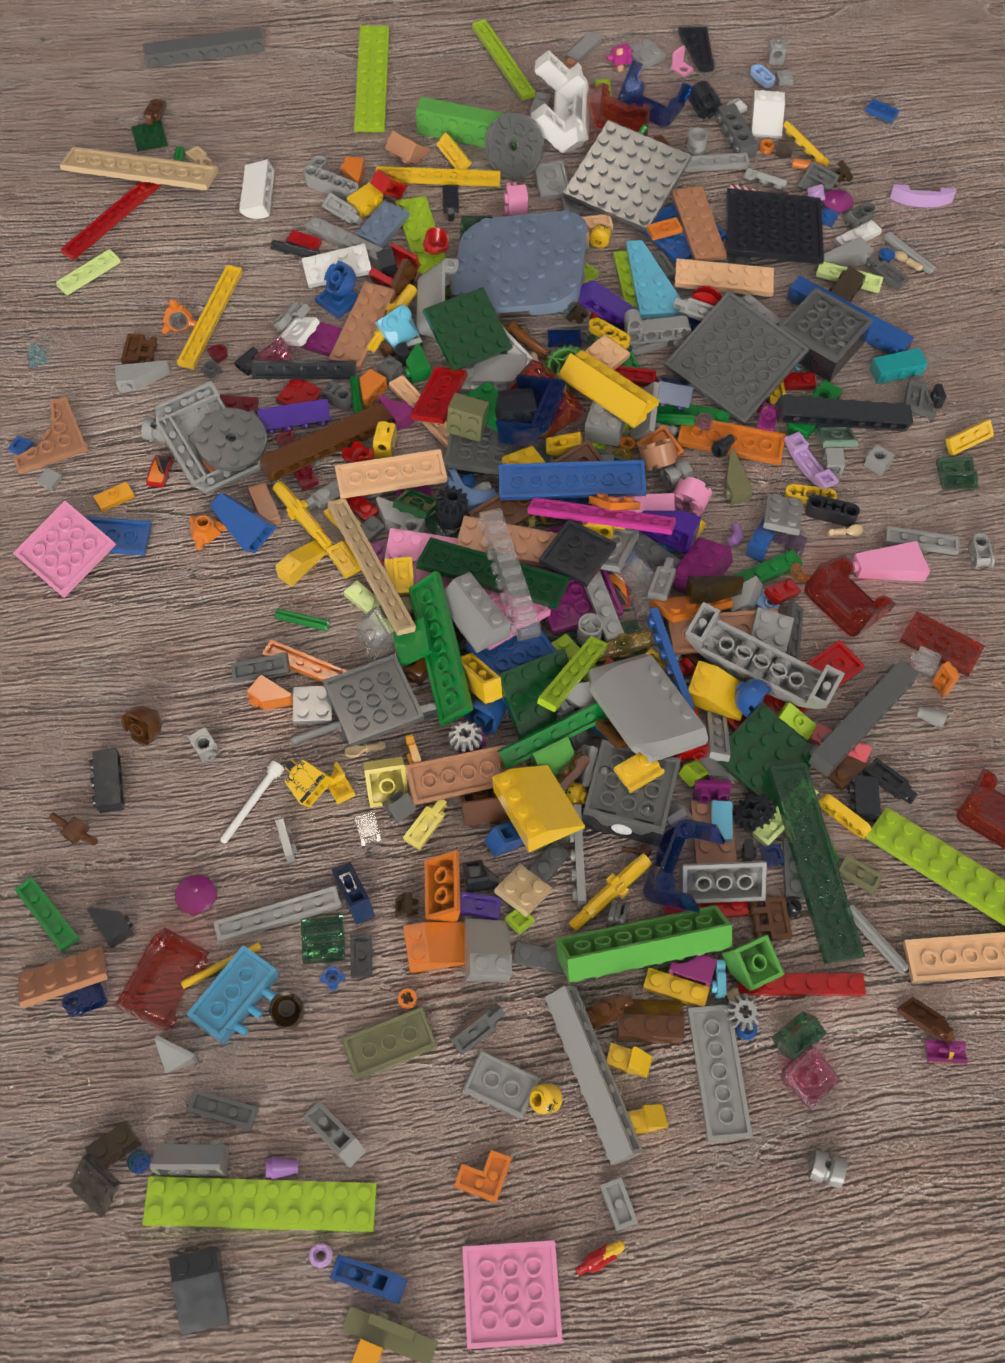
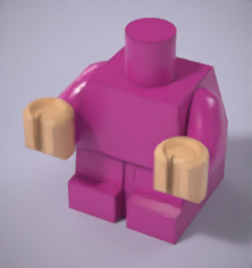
(620, 55)

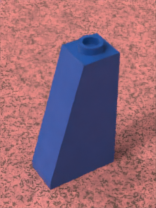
(242, 522)

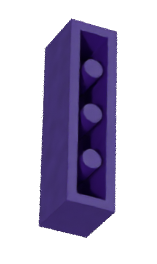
(604, 303)
(295, 415)

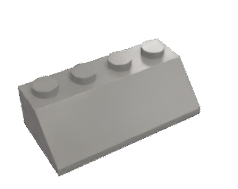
(476, 613)
(724, 881)

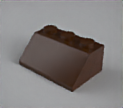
(482, 808)
(652, 1022)

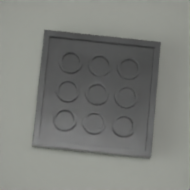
(373, 700)

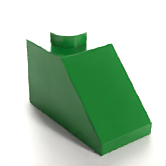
(417, 366)

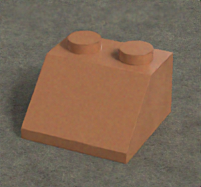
(406, 148)

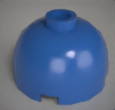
(340, 279)
(750, 695)

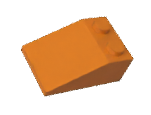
(435, 945)

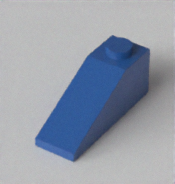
(760, 542)
(503, 839)
(369, 1279)

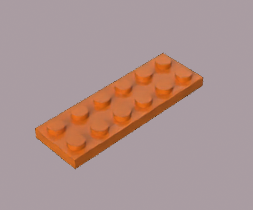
(749, 442)

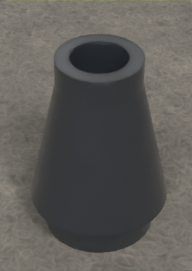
(722, 446)

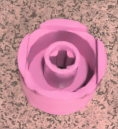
(691, 496)

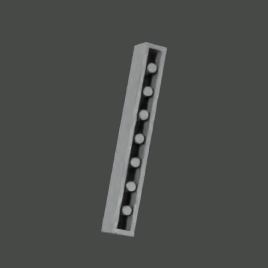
(593, 1075)

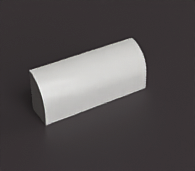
(257, 190)

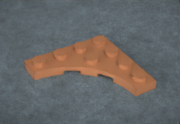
(58, 442)

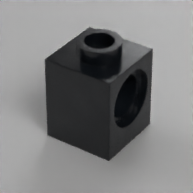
(387, 261)

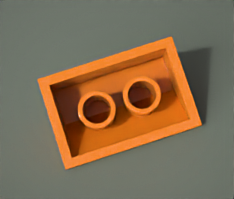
(442, 888)

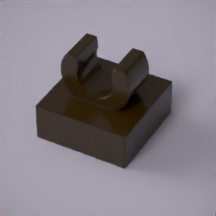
(784, 148)
(844, 172)
(576, 314)
(404, 904)

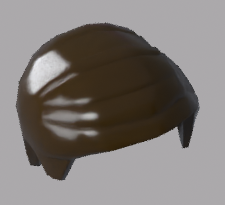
(286, 1010)

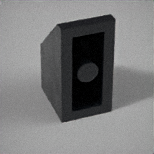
(112, 925)

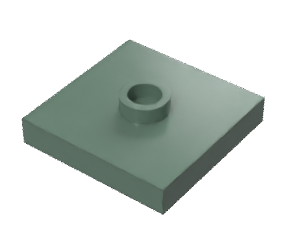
(836, 437)

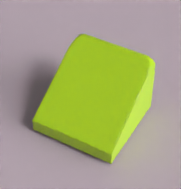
(693, 771)

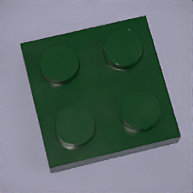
(149, 136)
(415, 503)

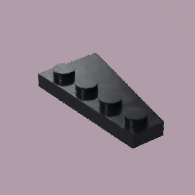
(698, 45)

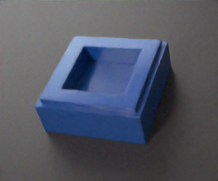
(20, 445)

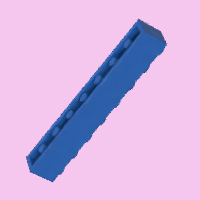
(881, 334)

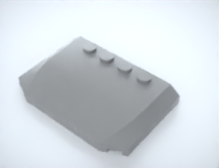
(177, 424)
(646, 707)

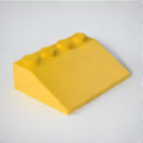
(536, 805)

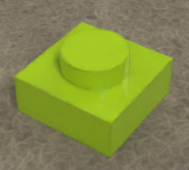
(518, 921)

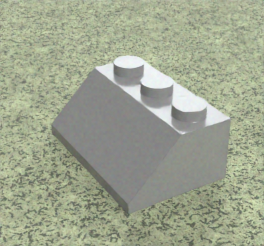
(191, 1159)

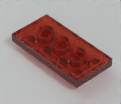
(951, 644)

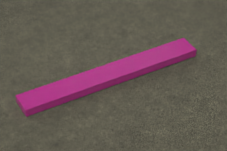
(602, 516)

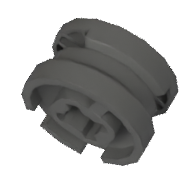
(616, 914)

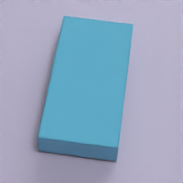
(722, 816)

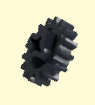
(754, 812)

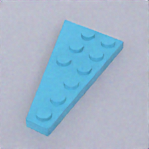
(651, 286)

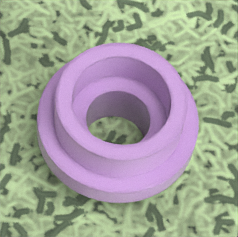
(313, 1255)

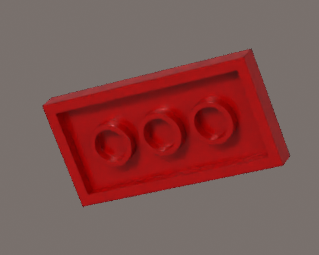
(437, 395)

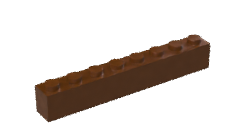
(323, 443)

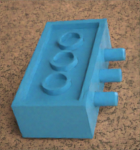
(234, 996)

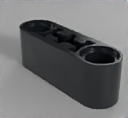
(832, 510)

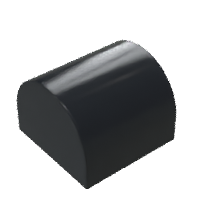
(402, 353)

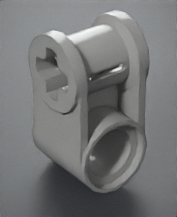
(981, 551)

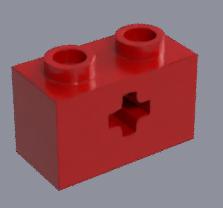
(388, 184)

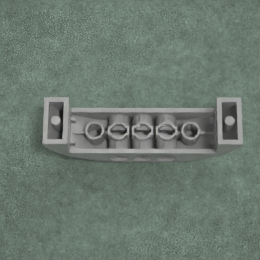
(752, 658)

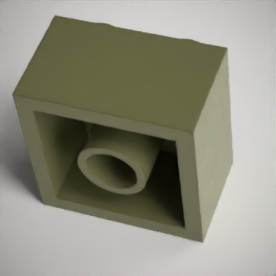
(467, 417)

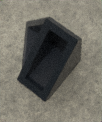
(479, 877)

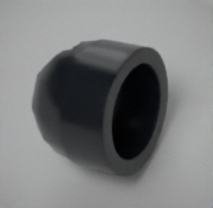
(792, 912)

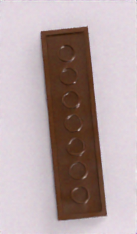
(517, 510)

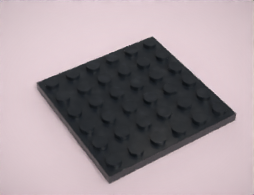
(774, 226)

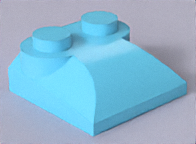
(397, 326)

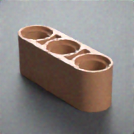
(263, 502)

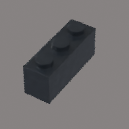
(107, 780)

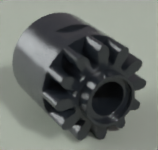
(704, 99)
(450, 508)

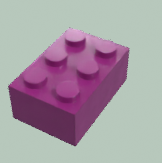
(702, 559)

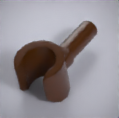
(645, 849)

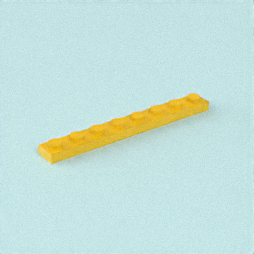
(444, 176)
(210, 317)

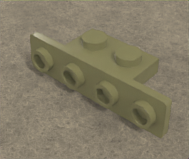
(390, 1335)

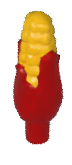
(600, 1258)

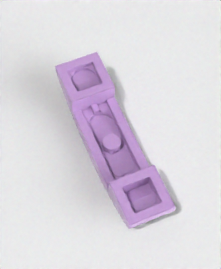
(918, 198)
(807, 463)

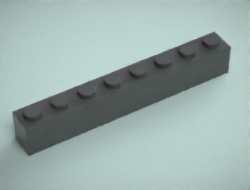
(203, 47)
(863, 718)

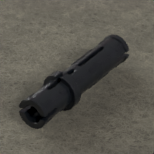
(289, 248)

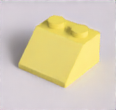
(384, 779)

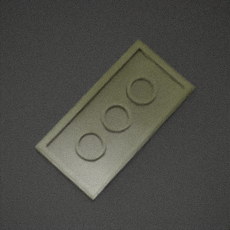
(389, 1043)

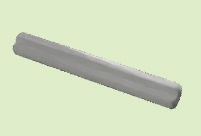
(898, 244)
(878, 941)

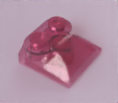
(276, 351)
(809, 1077)

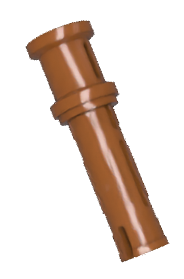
(522, 337)

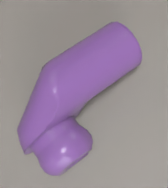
(737, 535)

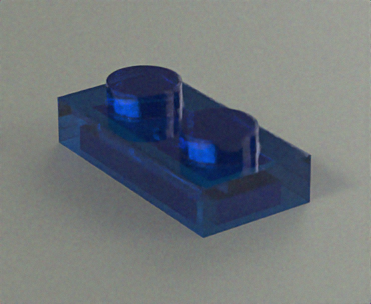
(567, 337)

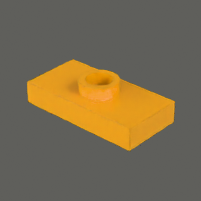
(114, 496)

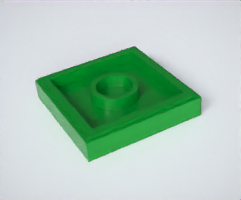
(413, 645)

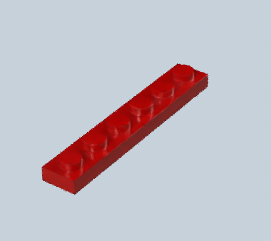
(811, 985)

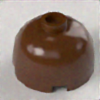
(143, 724)

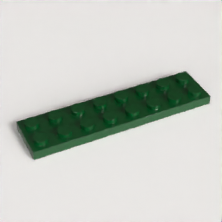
(455, 560)

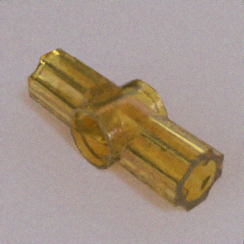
(633, 641)

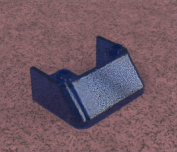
(633, 91)
(548, 398)
(660, 881)

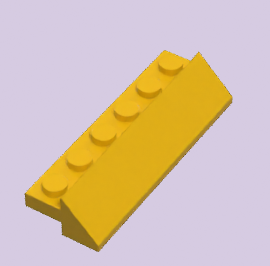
(607, 388)

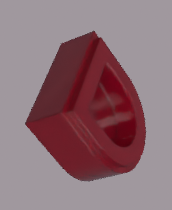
(218, 352)

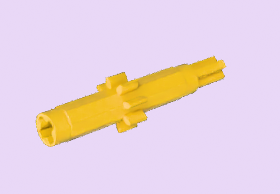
(404, 298)
(299, 511)
(615, 887)

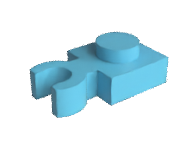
(718, 985)

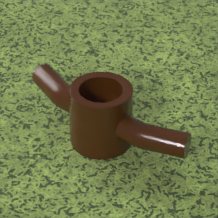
(73, 830)

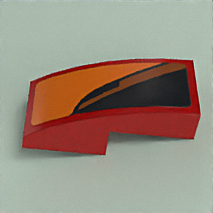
(159, 470)
(621, 590)

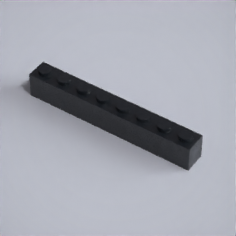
(843, 413)

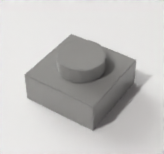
(784, 77)

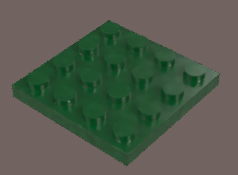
(467, 329)
(523, 687)
(760, 744)

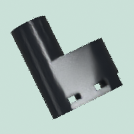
(245, 361)

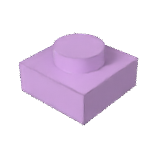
(817, 191)

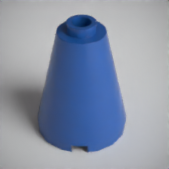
(487, 715)

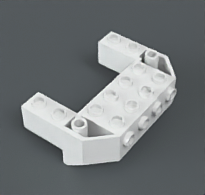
(570, 121)

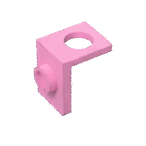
(677, 62)

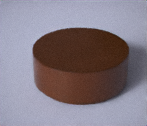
(386, 349)

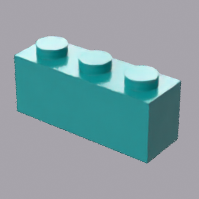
(898, 366)

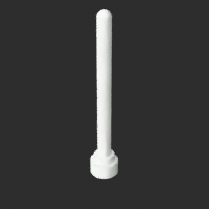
(274, 770)

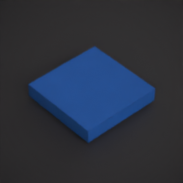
(336, 304)

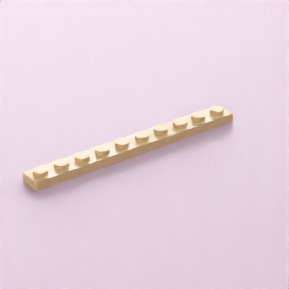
(371, 567)

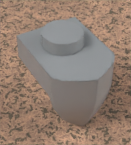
(678, 813)

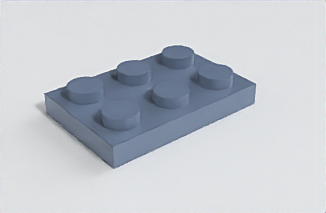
(383, 224)

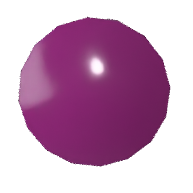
(838, 200)
(195, 894)

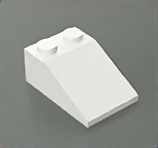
(767, 114)

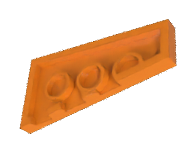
(680, 609)

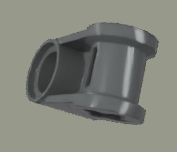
(860, 215)
(337, 395)

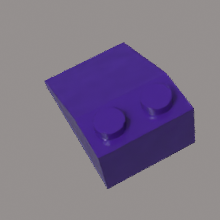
(684, 532)

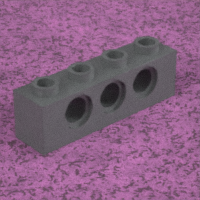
(736, 130)

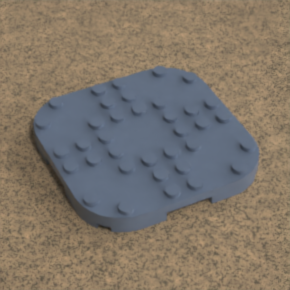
(524, 261)

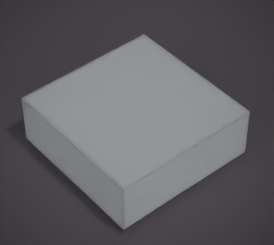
(49, 479)

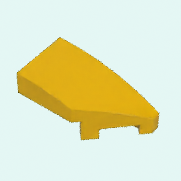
(340, 787)

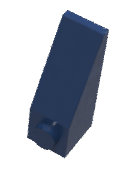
(353, 893)

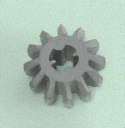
(459, 733)
(749, 1007)

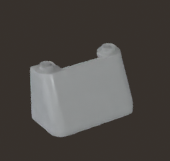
(432, 290)

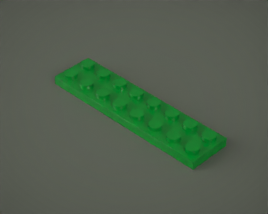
(445, 662)

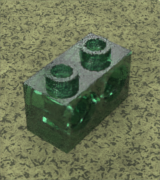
(798, 1035)

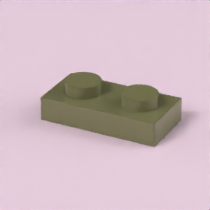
(860, 874)

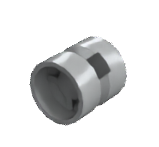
(696, 141)
(150, 431)
(672, 474)
(589, 625)
(829, 1169)

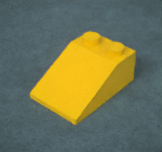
(714, 690)

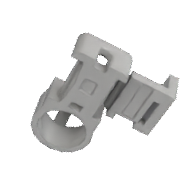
(285, 318)

